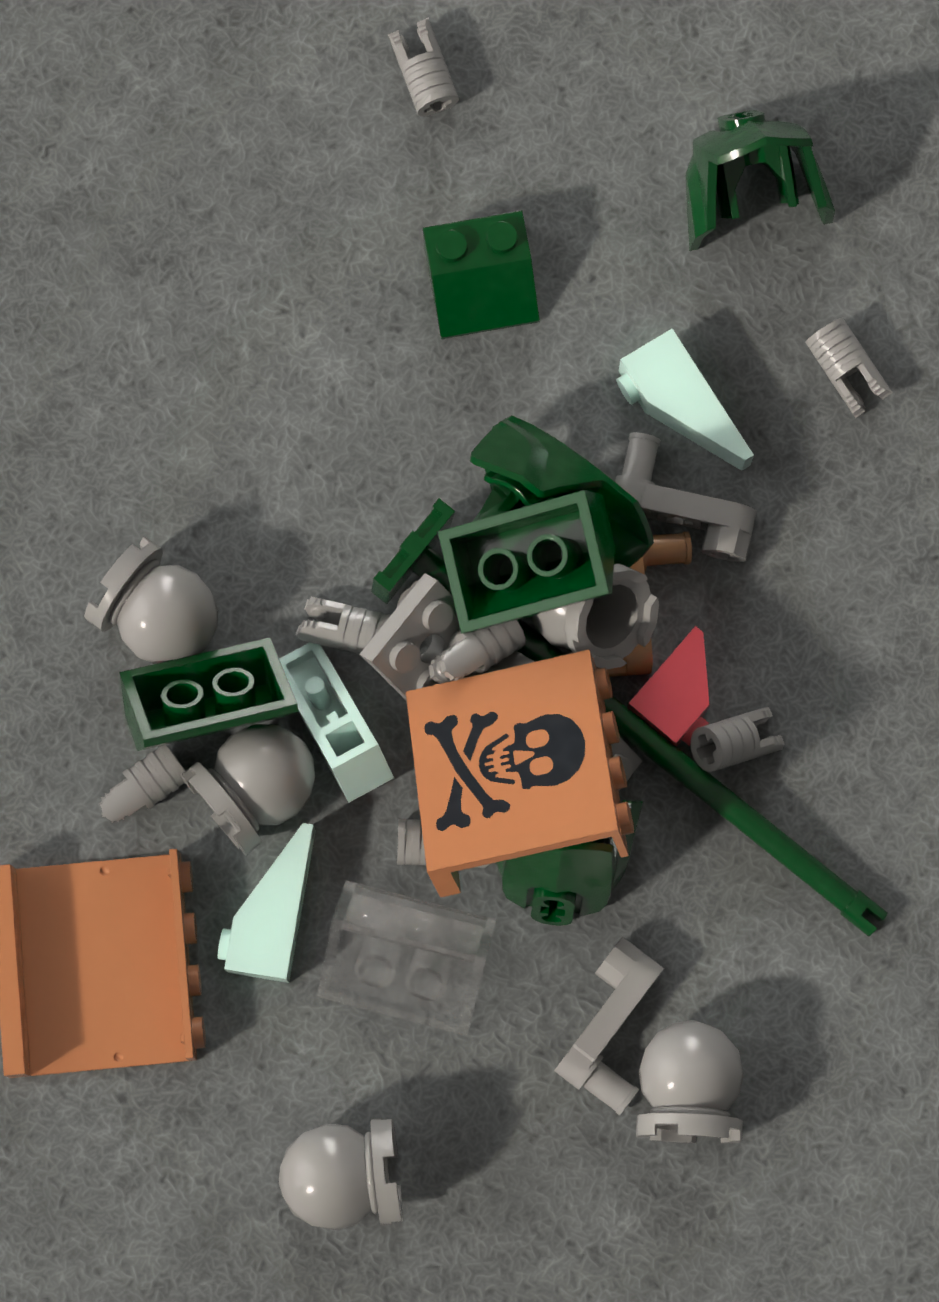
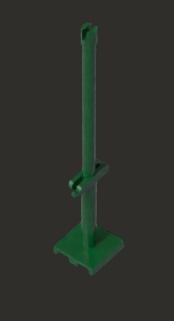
(418, 556)

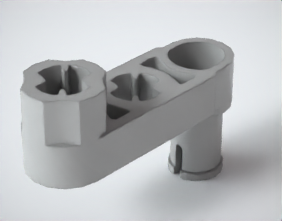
(725, 523)
(631, 976)

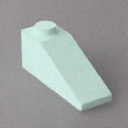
(678, 395)
(335, 722)
(269, 920)

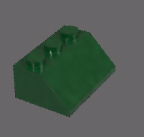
(529, 560)
(205, 694)

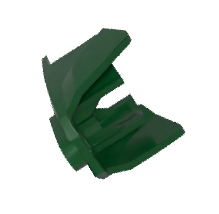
(743, 141)
(534, 467)
(567, 877)

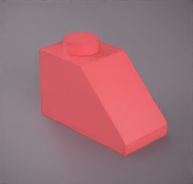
(677, 692)

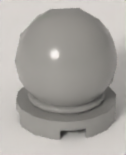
(157, 608)
(607, 624)
(257, 780)
(691, 1082)
(339, 1175)

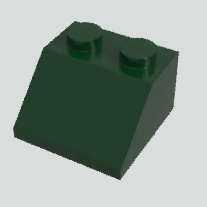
(481, 274)

